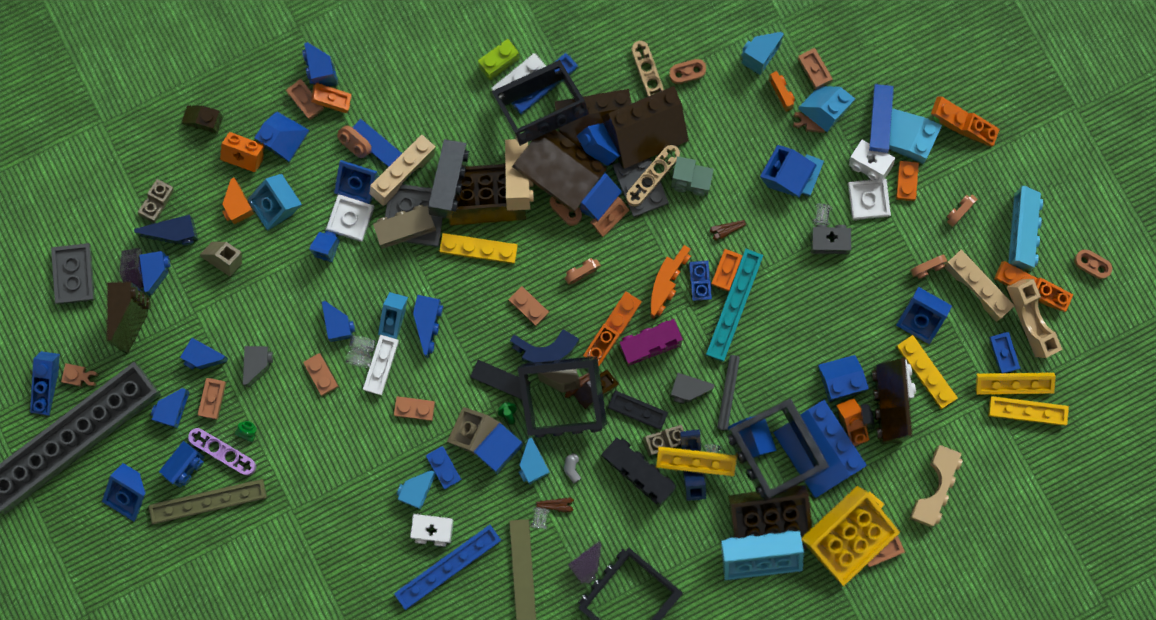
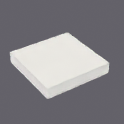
(869, 199)
(350, 218)

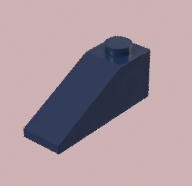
(175, 231)

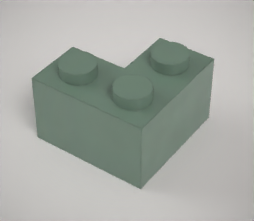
(691, 177)

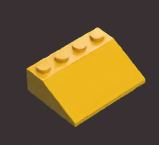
(850, 535)

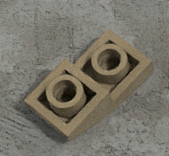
(156, 201)
(667, 438)

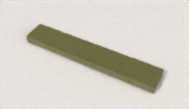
(207, 501)
(522, 570)

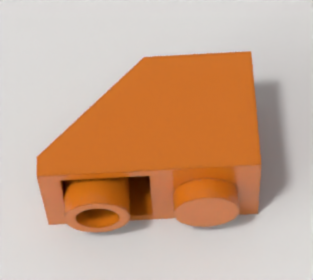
(852, 421)

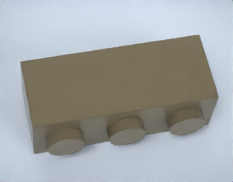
(404, 226)

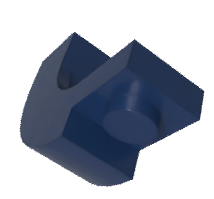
(558, 350)
(693, 481)

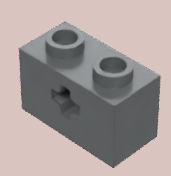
(821, 244)

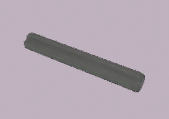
(728, 392)

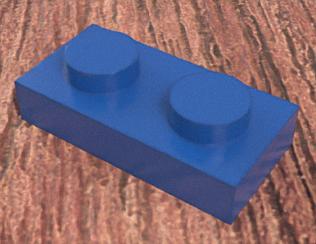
(1004, 353)
(443, 467)

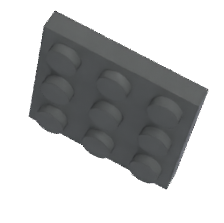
(408, 198)

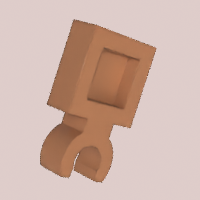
(806, 121)
(76, 375)

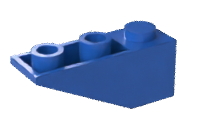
(426, 315)
(44, 382)

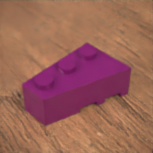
(651, 342)

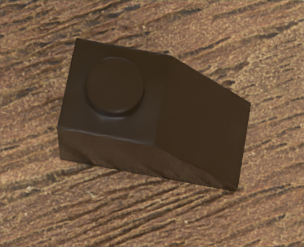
(202, 118)
(584, 393)

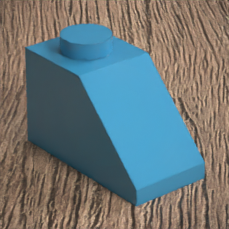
(392, 315)
(532, 464)
(416, 489)

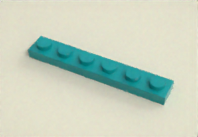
(734, 305)

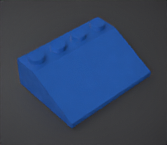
(833, 443)

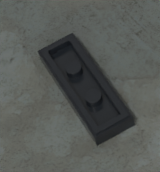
(497, 379)
(637, 410)
(867, 415)

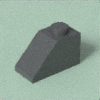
(256, 363)
(689, 389)

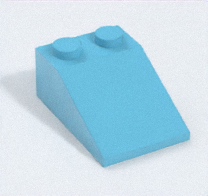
(912, 135)

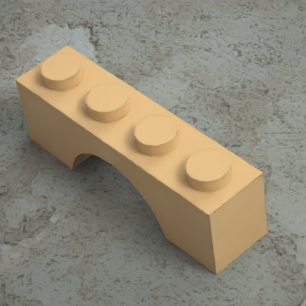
(392, 178)
(967, 272)
(1040, 336)
(945, 463)

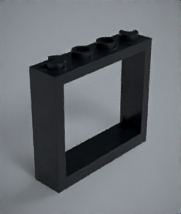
(531, 83)
(561, 365)
(804, 437)
(611, 570)

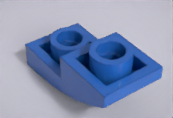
(700, 280)

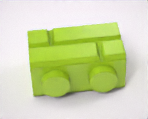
(498, 59)

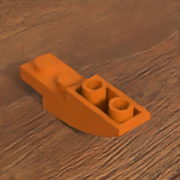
(963, 122)
(663, 286)
(1050, 294)
(613, 327)

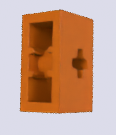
(242, 152)

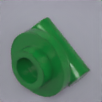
(507, 410)
(246, 431)

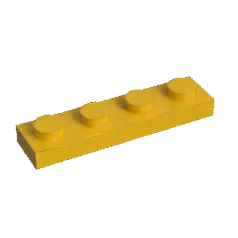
(478, 248)
(926, 372)
(1015, 383)
(1028, 411)
(696, 461)

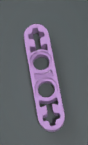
(223, 450)

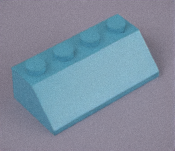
(1025, 228)
(762, 555)

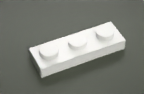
(528, 66)
(381, 365)

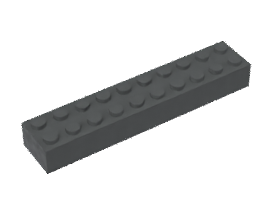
(74, 435)

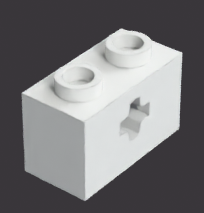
(880, 165)
(443, 526)

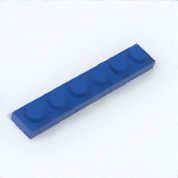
(447, 567)

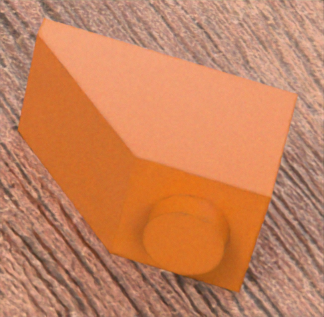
(236, 204)

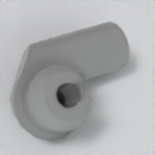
(569, 467)

